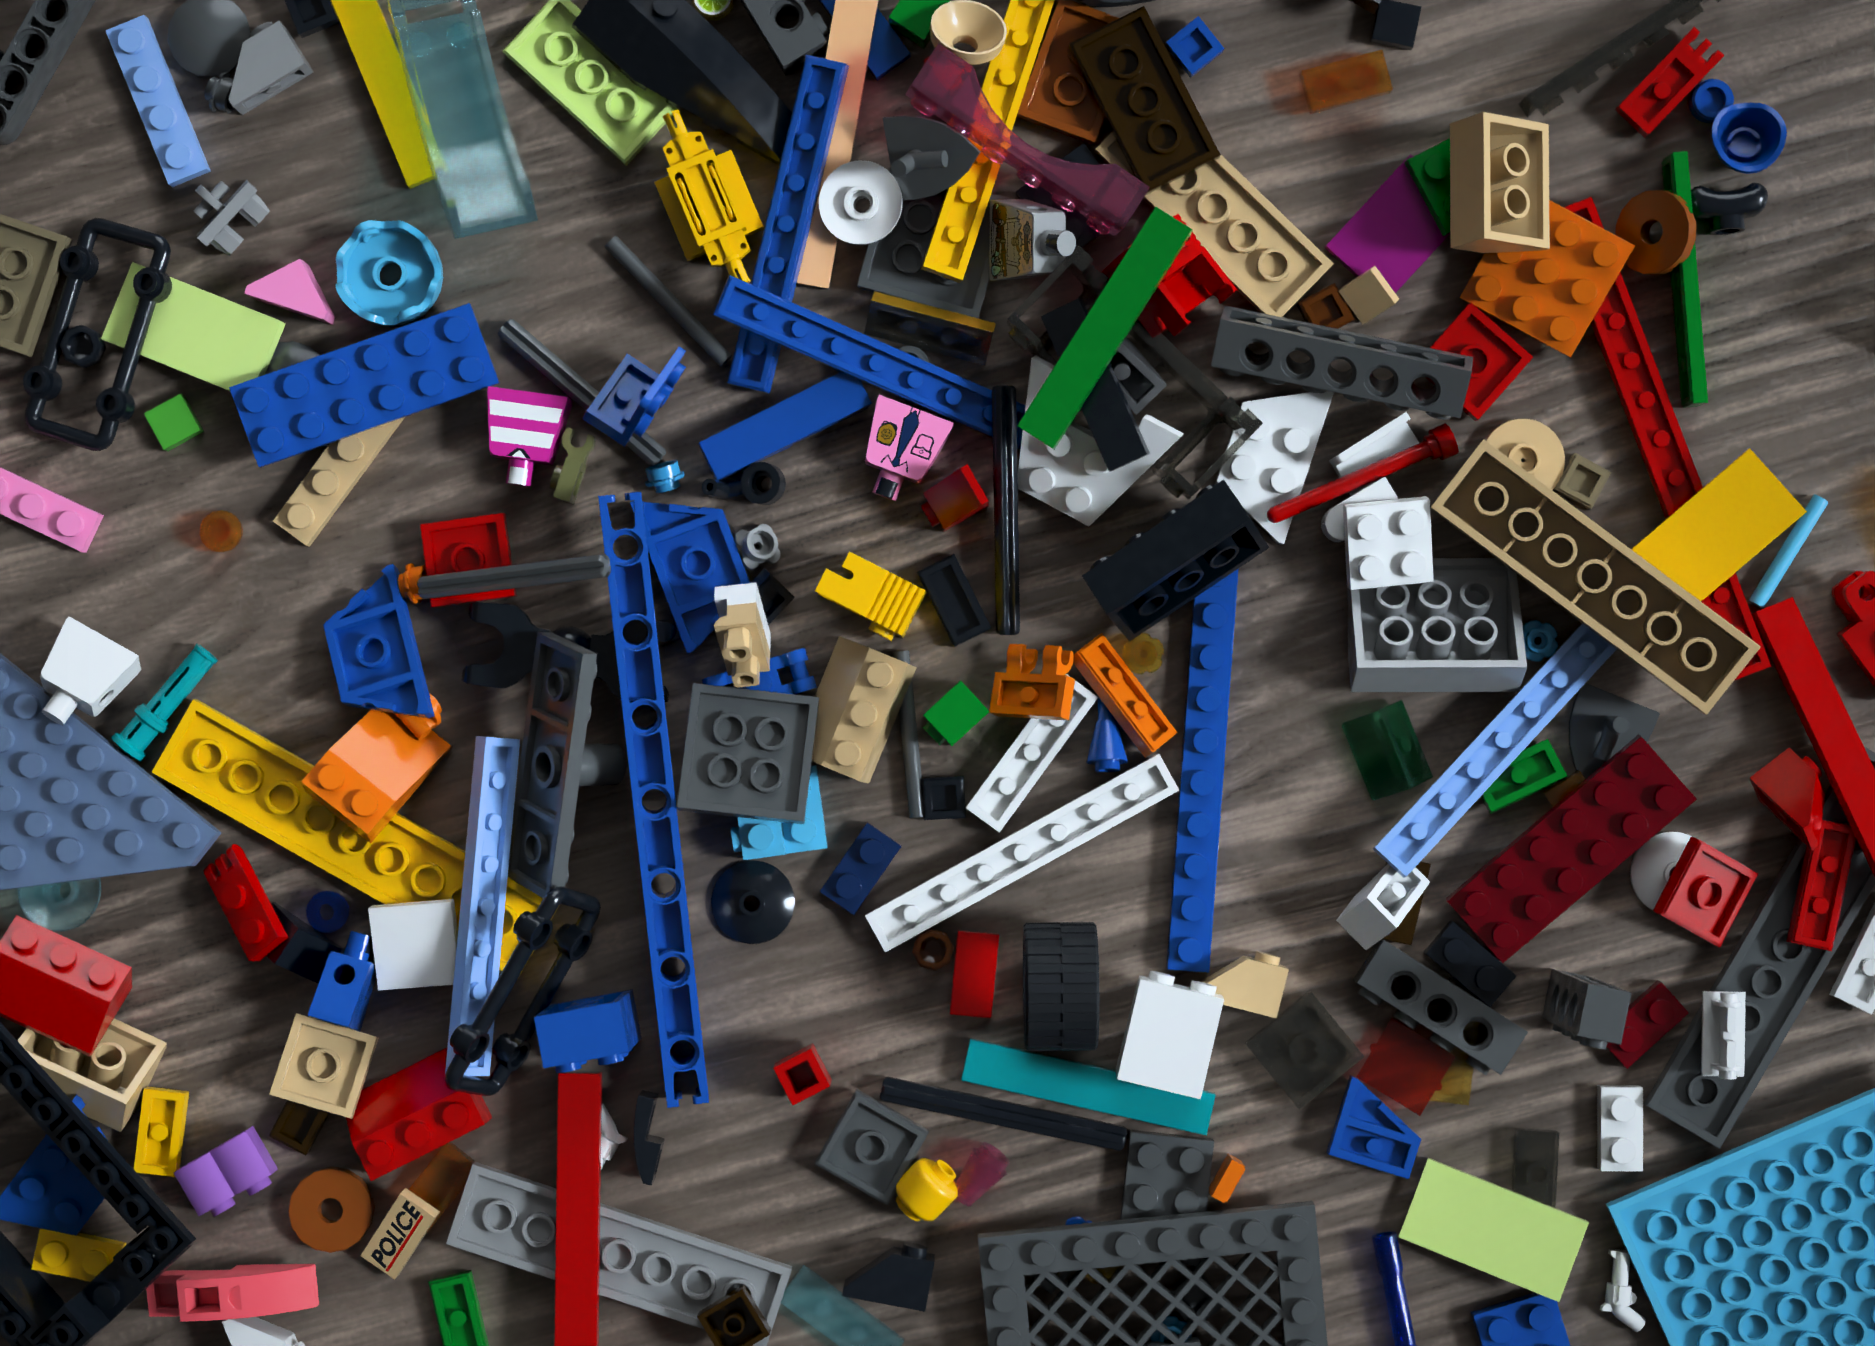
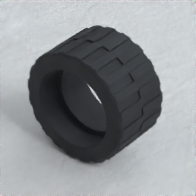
(1060, 986)

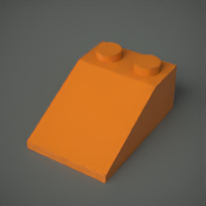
(373, 771)

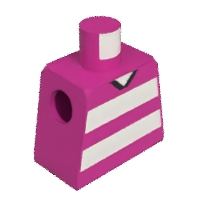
(525, 429)

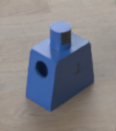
(346, 1003)

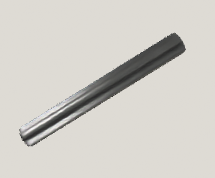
(570, 382)
(514, 576)

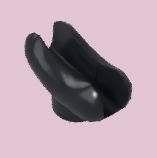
(1728, 208)

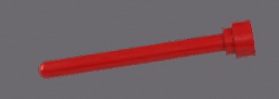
(1438, 444)

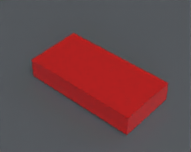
(974, 974)

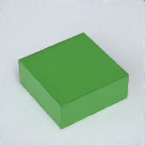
(173, 422)

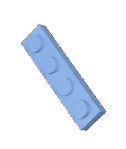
(158, 101)

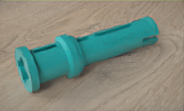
(153, 717)

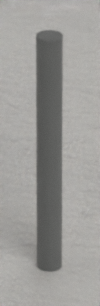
(668, 301)
(910, 747)

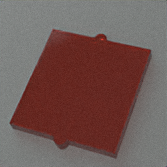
(1406, 1066)

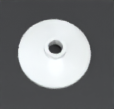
(847, 186)
(1653, 864)

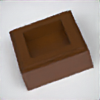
(1326, 308)

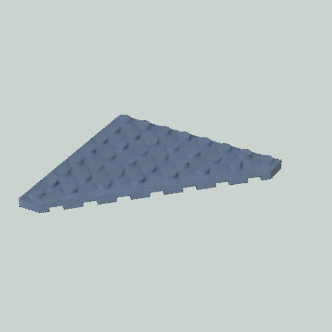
(78, 802)

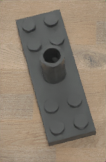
(556, 763)

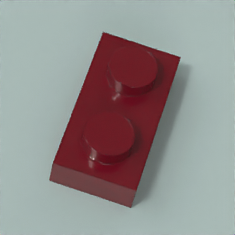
(1647, 1022)

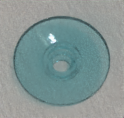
(50, 910)

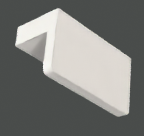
(1375, 447)

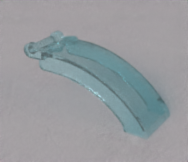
(462, 119)

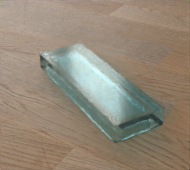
(834, 1314)

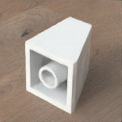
(1170, 1035)

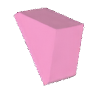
(293, 290)

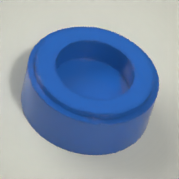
(1709, 99)

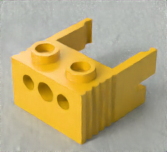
(873, 595)

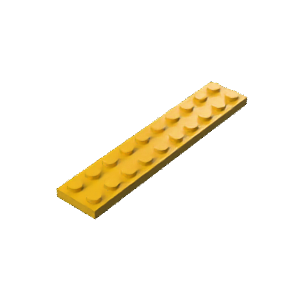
(264, 791)

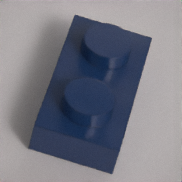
(860, 868)

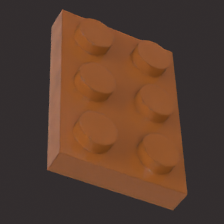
(1057, 90)

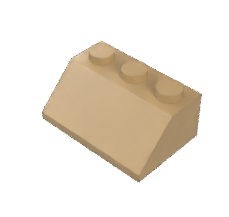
(1499, 184)
(858, 708)
(107, 1081)

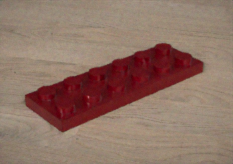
(1571, 848)

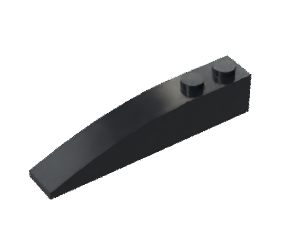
(689, 64)

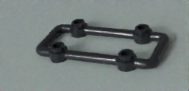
(80, 265)
(513, 1049)

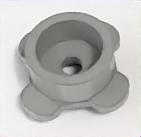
(765, 538)

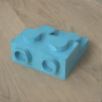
(773, 838)

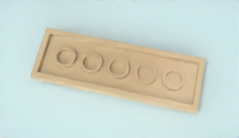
(1241, 231)

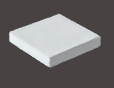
(414, 943)

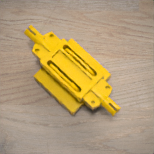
(707, 200)

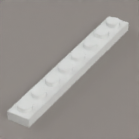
(1021, 852)

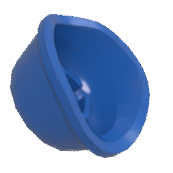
(1748, 136)

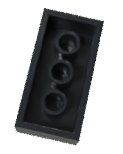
(1175, 560)

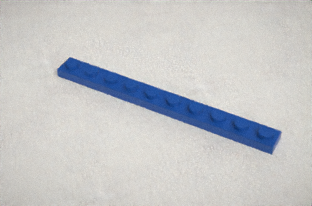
(1202, 777)

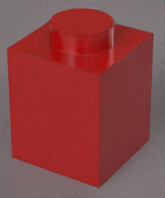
(802, 1074)

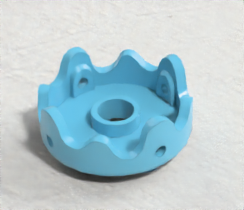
(367, 252)

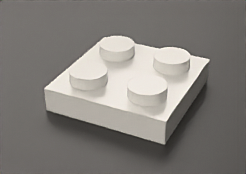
(1388, 543)

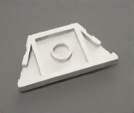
(1276, 456)

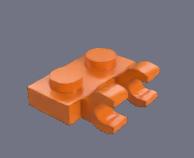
(1034, 695)

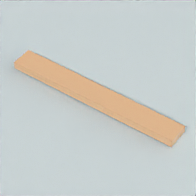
(851, 44)

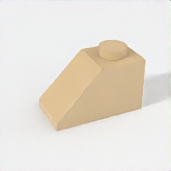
(1252, 983)

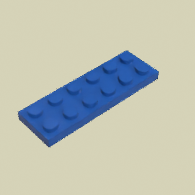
(364, 385)

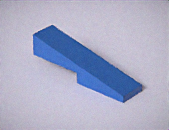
(784, 424)

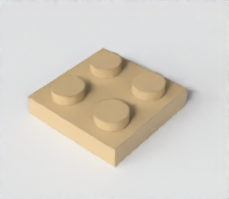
(324, 1066)

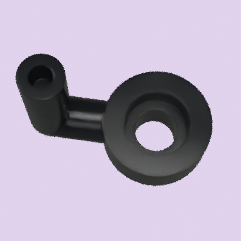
(750, 485)

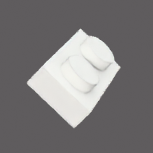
(1619, 1128)

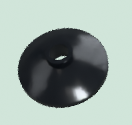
(768, 886)

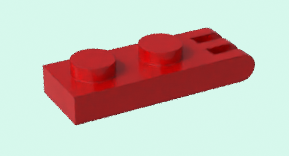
(1667, 84)
(245, 903)

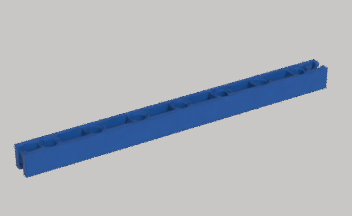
(655, 829)

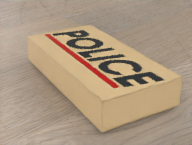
(400, 1233)

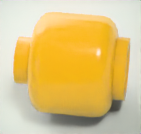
(926, 1189)

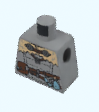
(1026, 239)

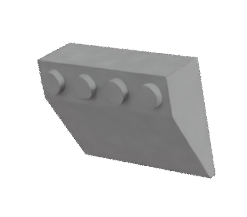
(1439, 633)

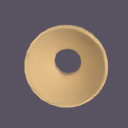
(970, 24)

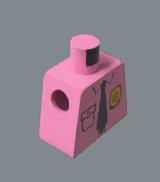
(903, 444)

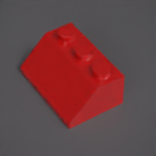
(59, 986)
(411, 1116)

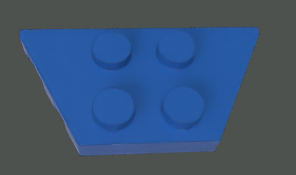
(692, 557)
(378, 652)
(50, 1190)

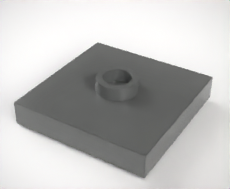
(871, 1146)

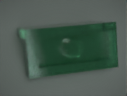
(1387, 750)

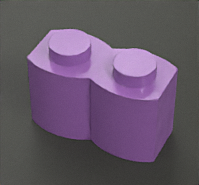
(225, 1172)

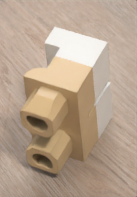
(742, 633)

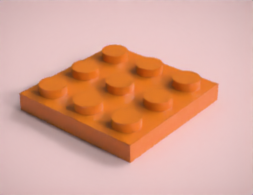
(1554, 289)

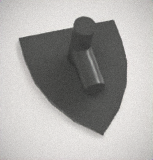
(926, 155)
(1603, 726)

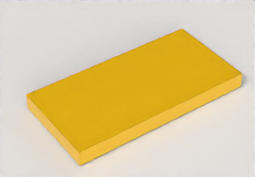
(1721, 526)

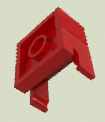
(1185, 286)

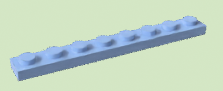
(1493, 750)
(484, 886)

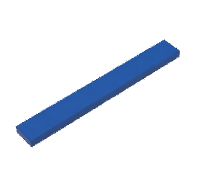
(791, 210)
(859, 355)

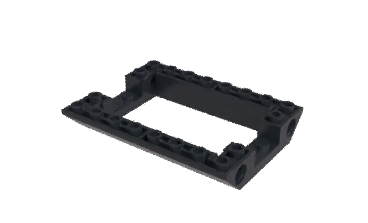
(28, 1305)

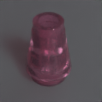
(981, 1172)

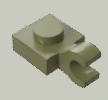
(568, 478)

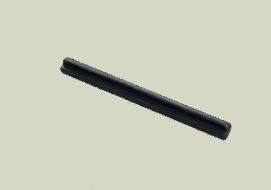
(1006, 509)
(1003, 1113)

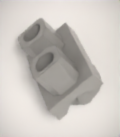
(217, 230)

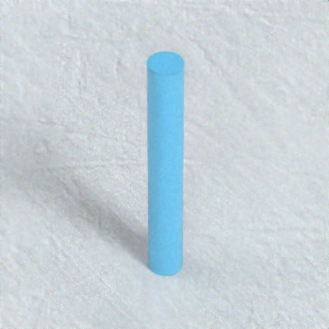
(1788, 552)

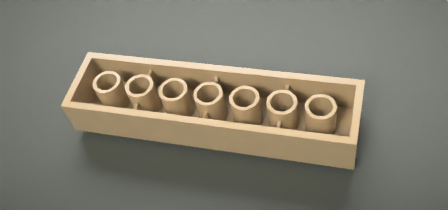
(1595, 577)

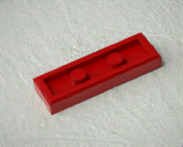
(1822, 887)

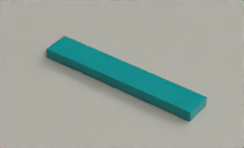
(1082, 1086)

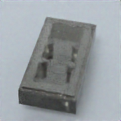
(1536, 1164)

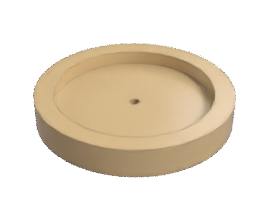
(1535, 444)

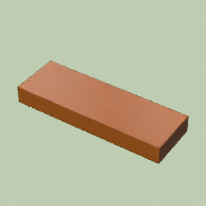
(1123, 695)

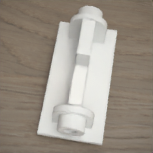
(1723, 1034)

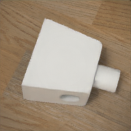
(85, 672)

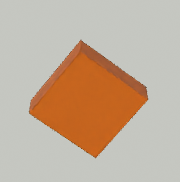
(1226, 1178)

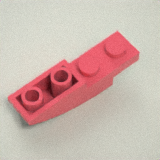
(233, 1293)

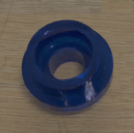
(340, 908)

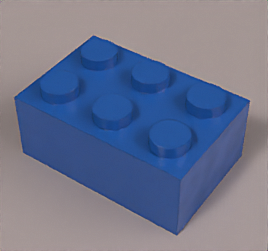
(588, 1029)

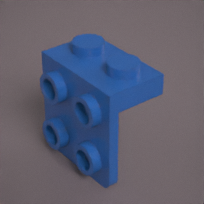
(633, 397)

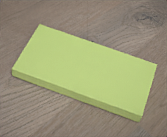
(586, 82)
(199, 333)
(1493, 1229)

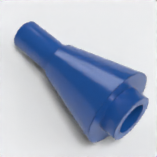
(1106, 744)

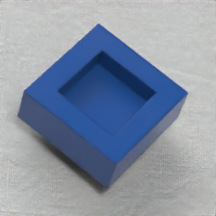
(1194, 46)

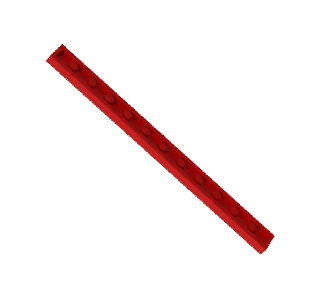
(1658, 430)

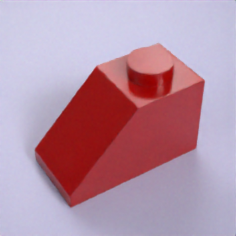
(954, 499)
(1793, 794)

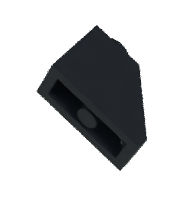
(895, 1278)

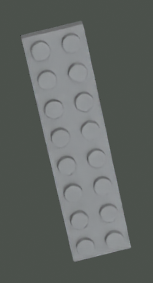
(639, 1257)

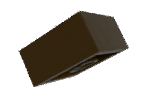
(734, 1320)

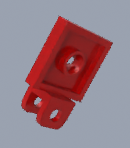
(1860, 610)

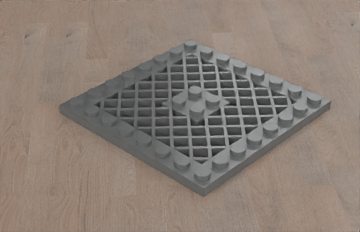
(1167, 1239)

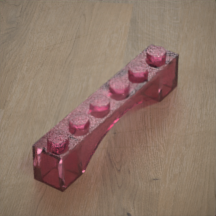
(953, 93)

